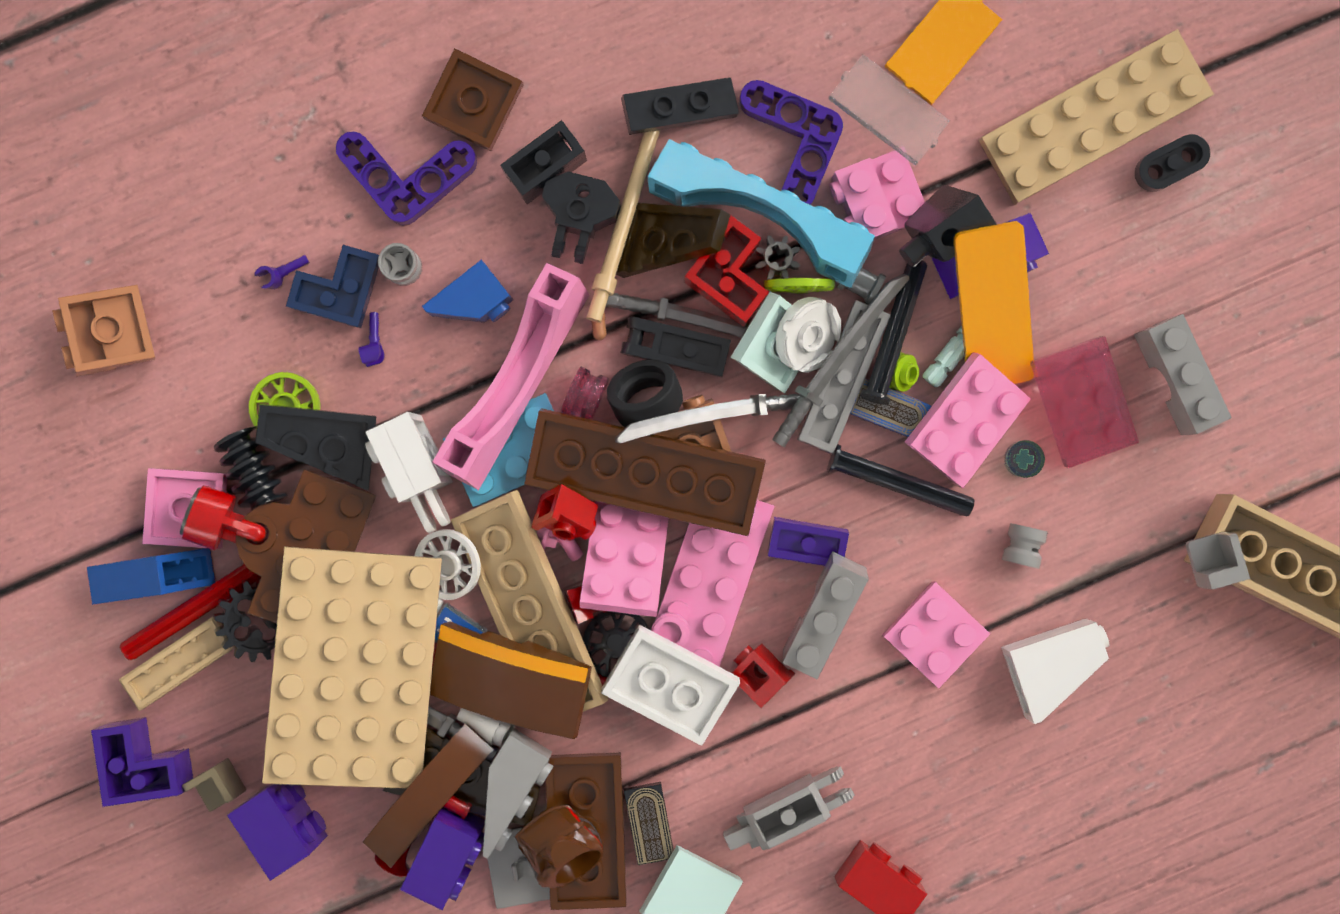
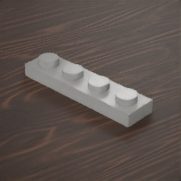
(826, 423)

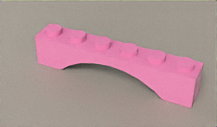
(482, 433)

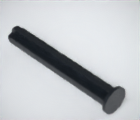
(894, 336)
(900, 482)

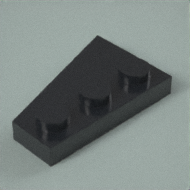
(320, 439)

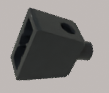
(938, 222)

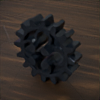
(233, 618)

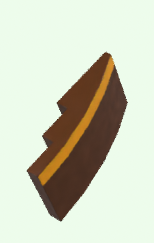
(510, 680)

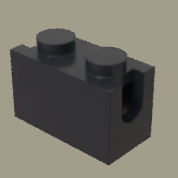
(543, 160)

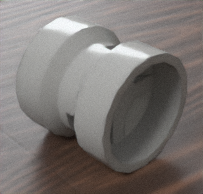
(394, 259)
(1024, 545)

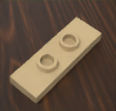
(174, 664)

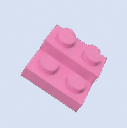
(878, 193)

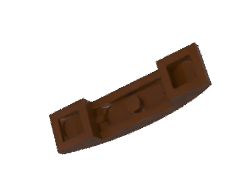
(427, 795)

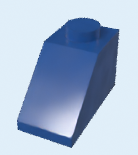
(471, 297)

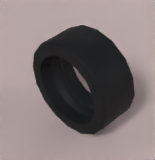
(636, 378)

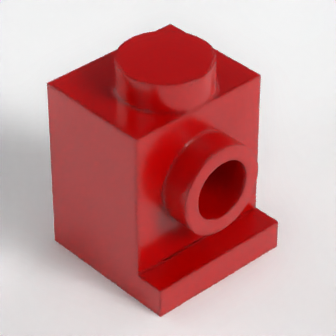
(565, 514)
(752, 682)

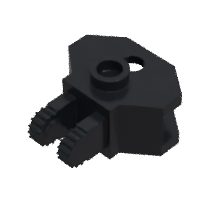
(579, 214)

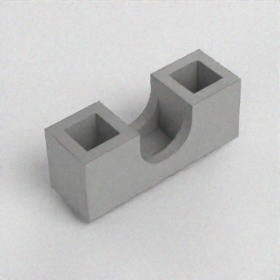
(1194, 394)
(826, 615)

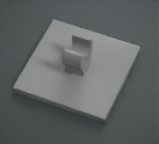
(513, 876)

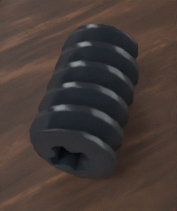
(248, 469)

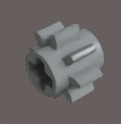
(780, 248)

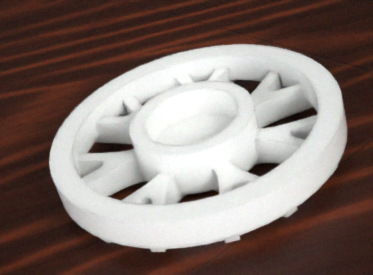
(452, 561)

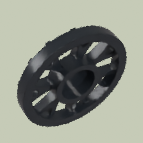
(613, 640)

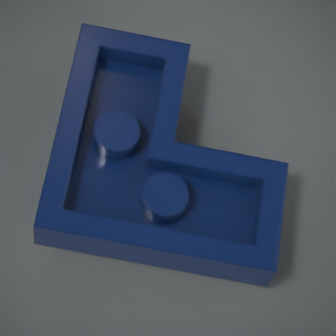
(342, 298)

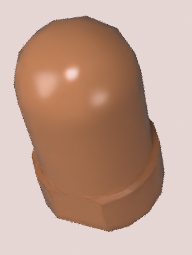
(599, 329)

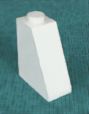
(1054, 665)

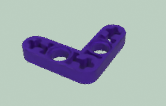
(811, 139)
(398, 189)

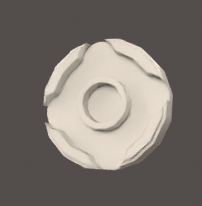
(800, 329)

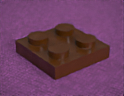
(472, 99)

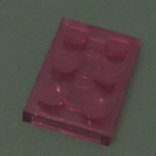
(1084, 401)

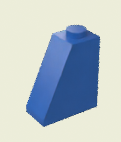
(150, 576)

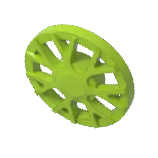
(799, 285)
(282, 398)

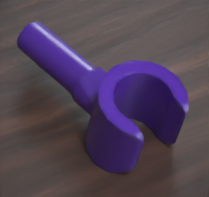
(278, 273)
(372, 353)

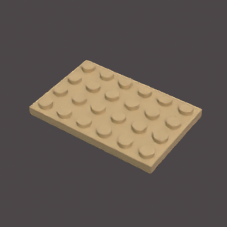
(351, 668)

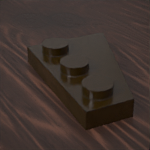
(670, 236)

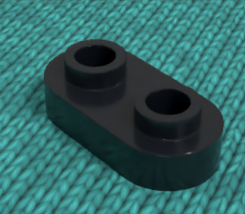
(1170, 163)

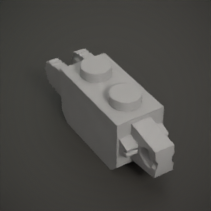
(787, 811)

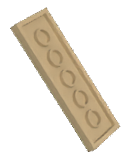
(1096, 117)
(522, 584)

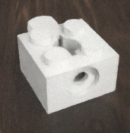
(407, 457)

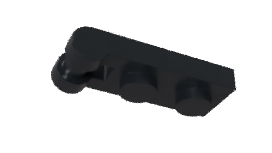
(677, 346)

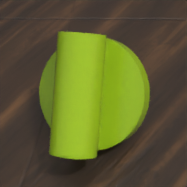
(905, 373)

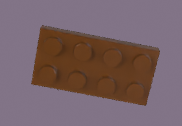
(594, 790)

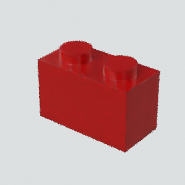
(880, 883)

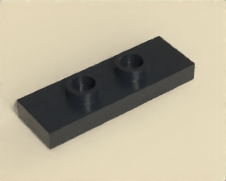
(679, 105)

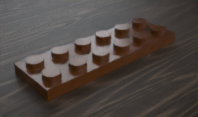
(645, 473)

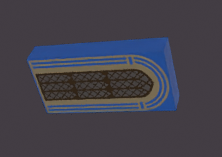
(899, 415)

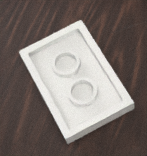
(670, 685)

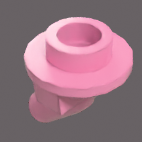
(549, 540)

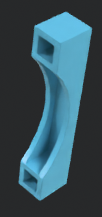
(693, 179)

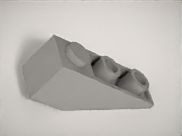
(510, 779)

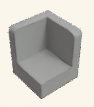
(1217, 560)

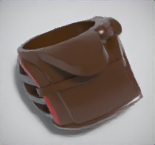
(560, 846)

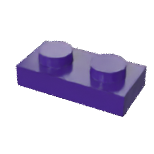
(806, 541)

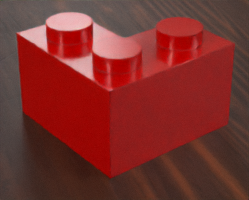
(720, 275)

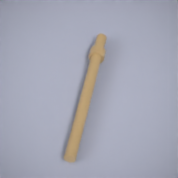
(605, 281)

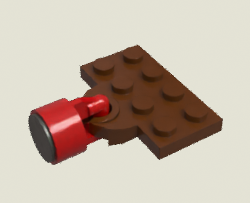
(319, 517)

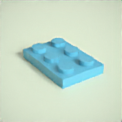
(512, 463)

